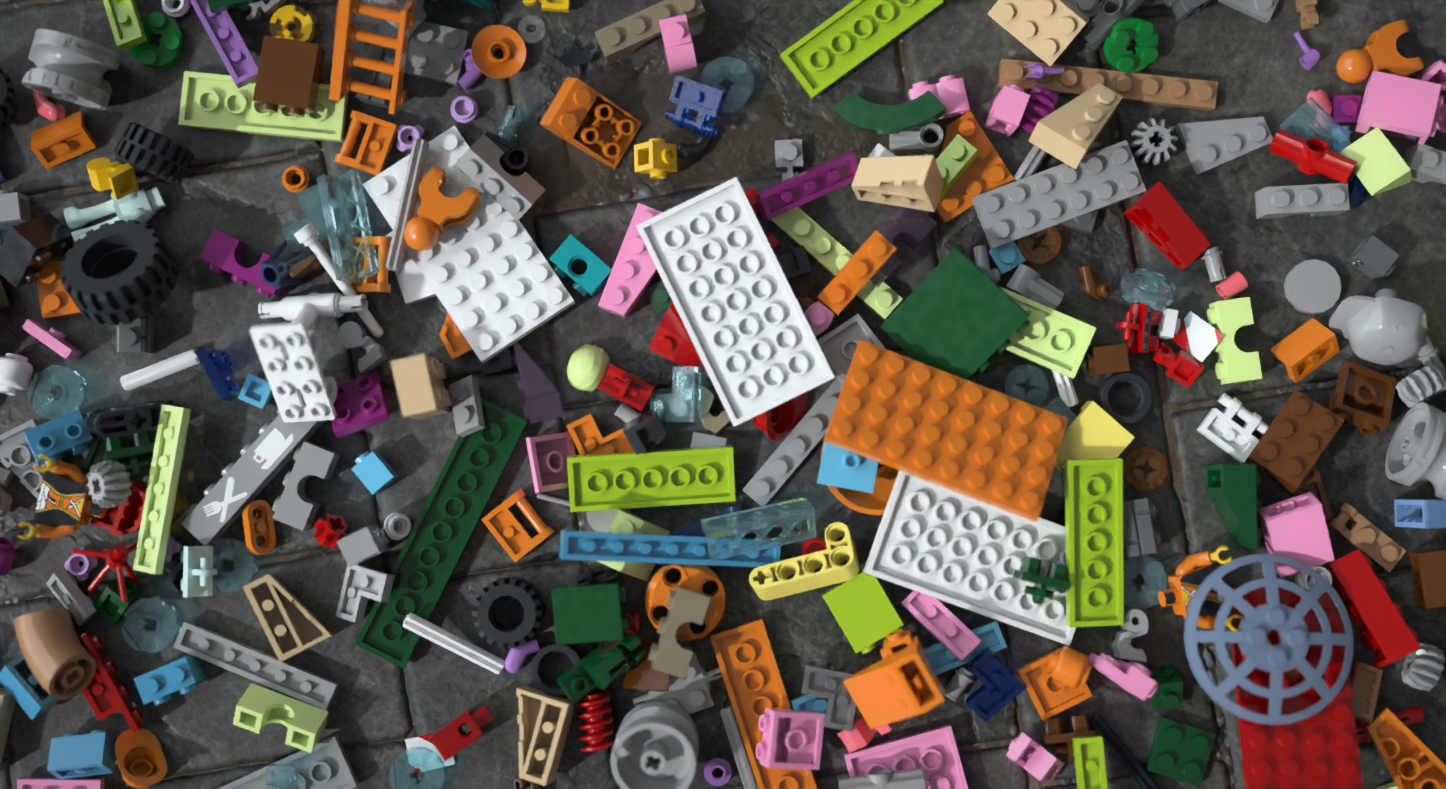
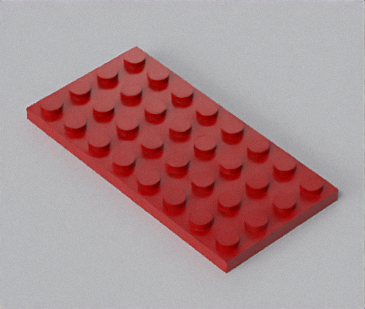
(1312, 751)

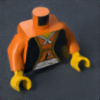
(62, 501)
(1187, 580)

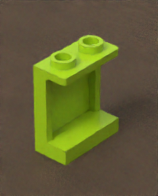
(862, 611)

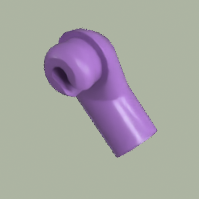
(517, 656)

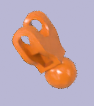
(1378, 55)
(438, 211)

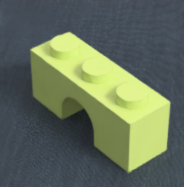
(1233, 363)
(262, 706)

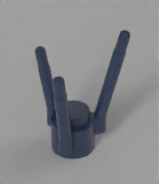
(276, 271)

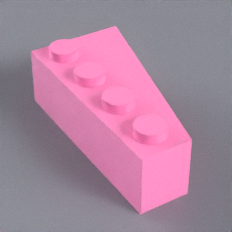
(631, 270)

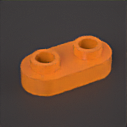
(260, 527)

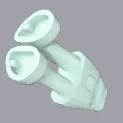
(135, 206)

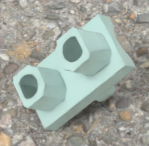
(197, 571)

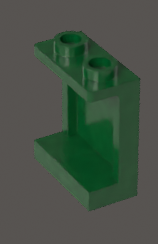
(590, 612)

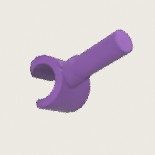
(1310, 55)
(1039, 70)

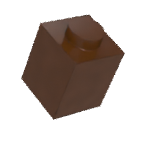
(1107, 360)

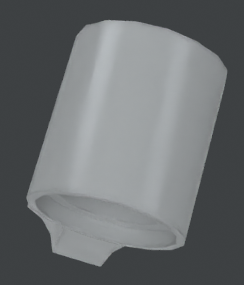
(913, 139)
(1029, 284)

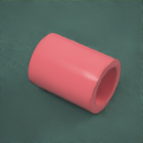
(1231, 286)

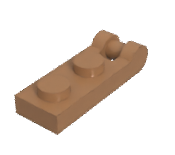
(1367, 538)

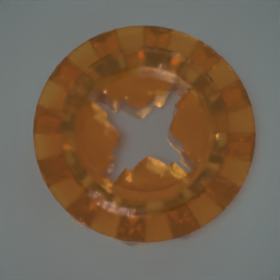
(1041, 255)
(1135, 476)

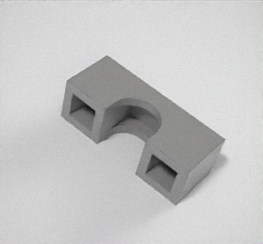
(1426, 163)
(483, 166)
(1302, 199)
(294, 506)

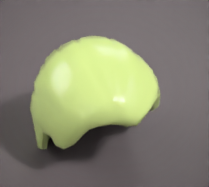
(587, 367)

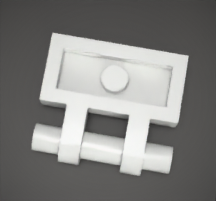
(1229, 435)

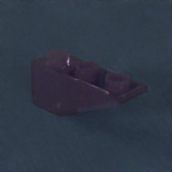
(541, 394)

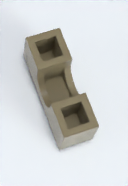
(669, 654)

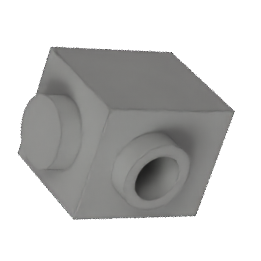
(14, 207)

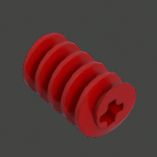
(596, 721)

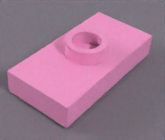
(52, 338)

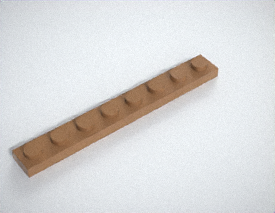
(1131, 86)

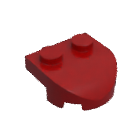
(126, 517)

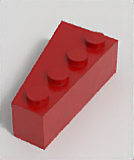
(1372, 609)

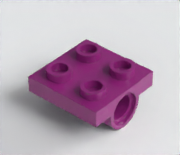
(360, 404)

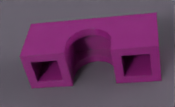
(226, 254)

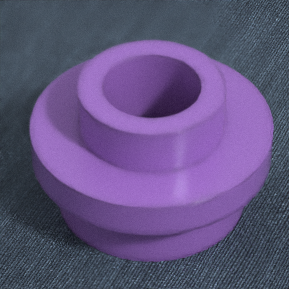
(717, 763)

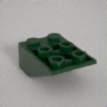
(1234, 498)

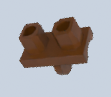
(1054, 734)

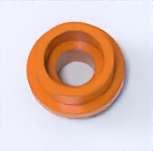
(290, 173)

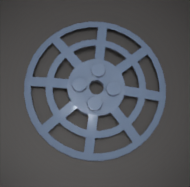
(1254, 642)

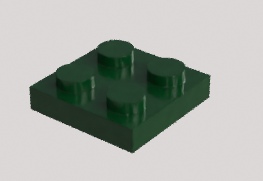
(1180, 751)

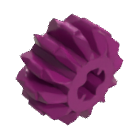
(1039, 106)

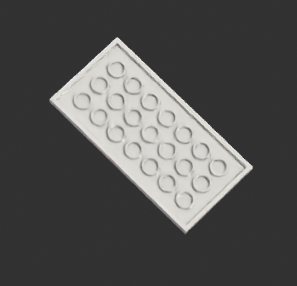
(482, 269)
(735, 301)
(968, 555)

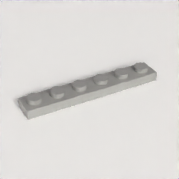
(794, 447)
(256, 665)

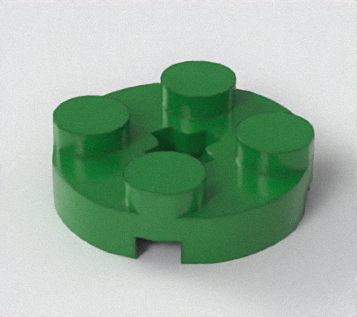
(171, 41)
(1144, 52)

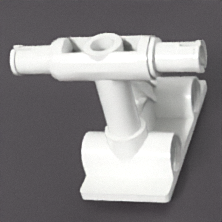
(292, 349)

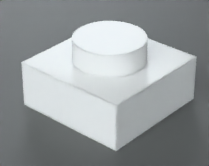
(1169, 324)

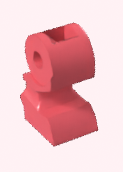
(861, 734)

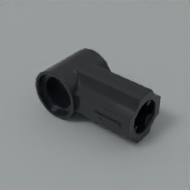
(510, 152)

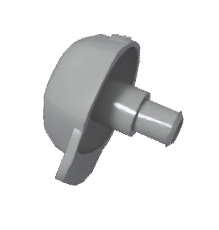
(1381, 327)

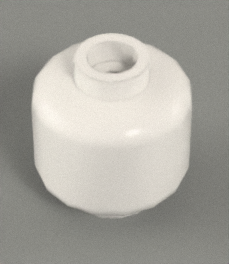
(14, 373)

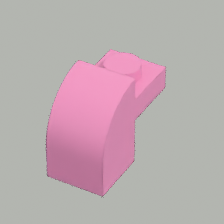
(677, 43)
(1034, 758)

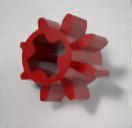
(330, 530)

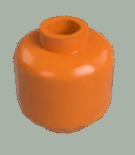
(1070, 667)

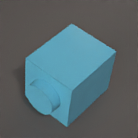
(374, 471)

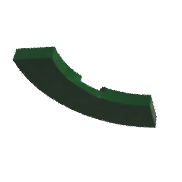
(890, 118)

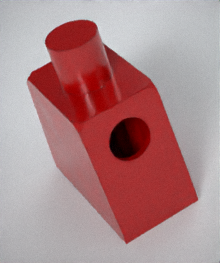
(450, 741)

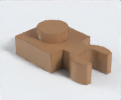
(1309, 15)

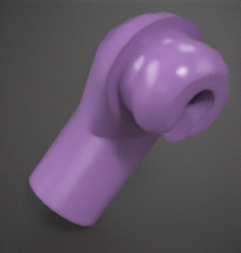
(472, 72)

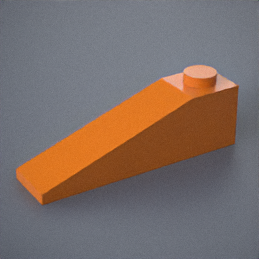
(1405, 755)

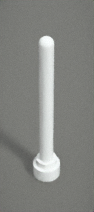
(309, 237)

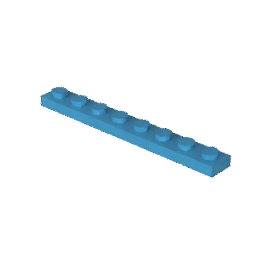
(656, 549)

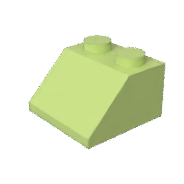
(629, 523)

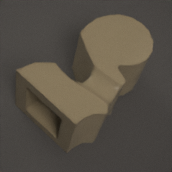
(710, 422)

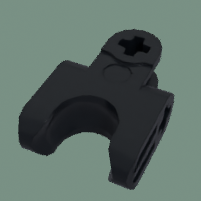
(116, 421)

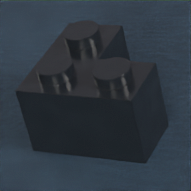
(31, 246)

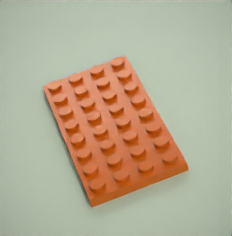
(946, 430)

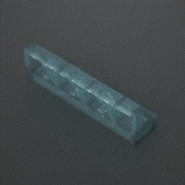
(342, 228)
(758, 519)

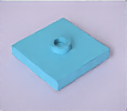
(846, 469)

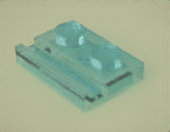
(1314, 122)

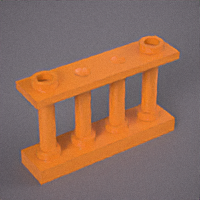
(344, 58)

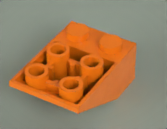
(590, 122)
(896, 687)

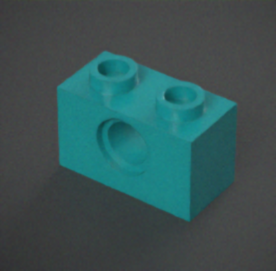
(572, 252)

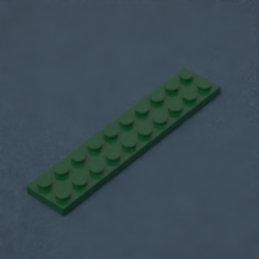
(442, 533)

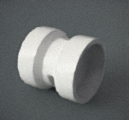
(1302, 578)

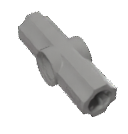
(885, 780)

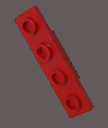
(105, 691)

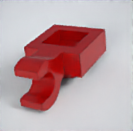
(1180, 367)

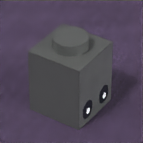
(1373, 258)

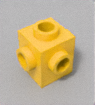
(661, 158)

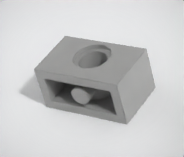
(364, 545)

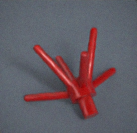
(116, 559)

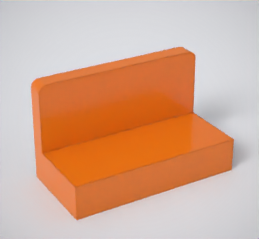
(62, 140)
(1306, 349)

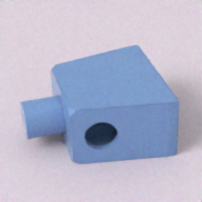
(1408, 513)

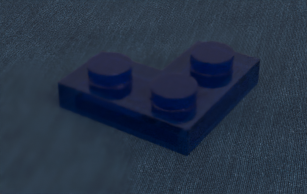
(218, 368)
(998, 686)

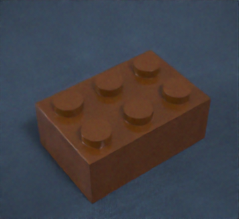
(1294, 441)

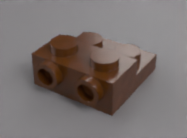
(1363, 398)

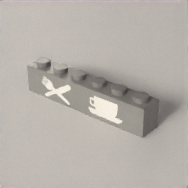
(246, 478)

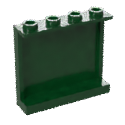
(956, 318)

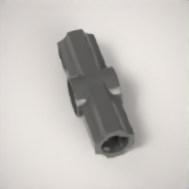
(1100, 26)

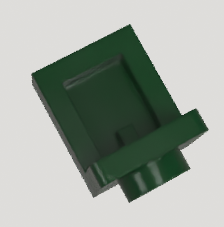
(1169, 689)

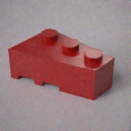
(1167, 226)

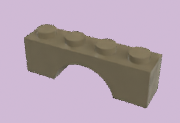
(631, 32)

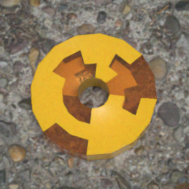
(292, 15)

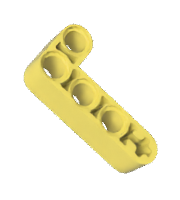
(804, 566)

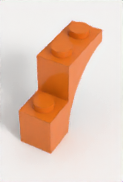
(856, 273)

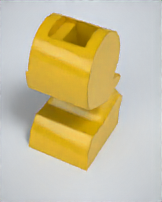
(112, 176)

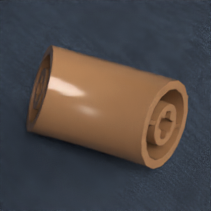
(55, 652)

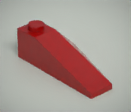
(674, 341)

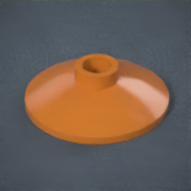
(498, 39)

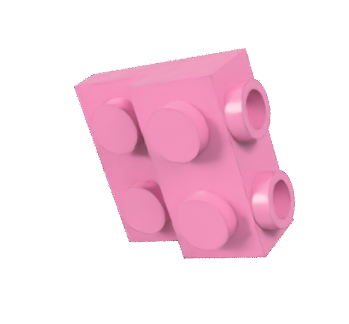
(1129, 676)
(790, 739)

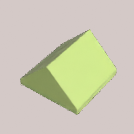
(1378, 163)

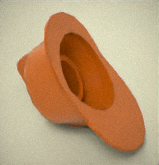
(140, 758)

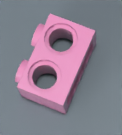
(1007, 110)

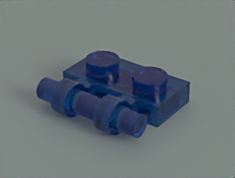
(699, 97)

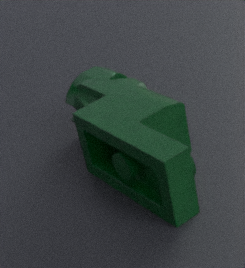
(601, 667)

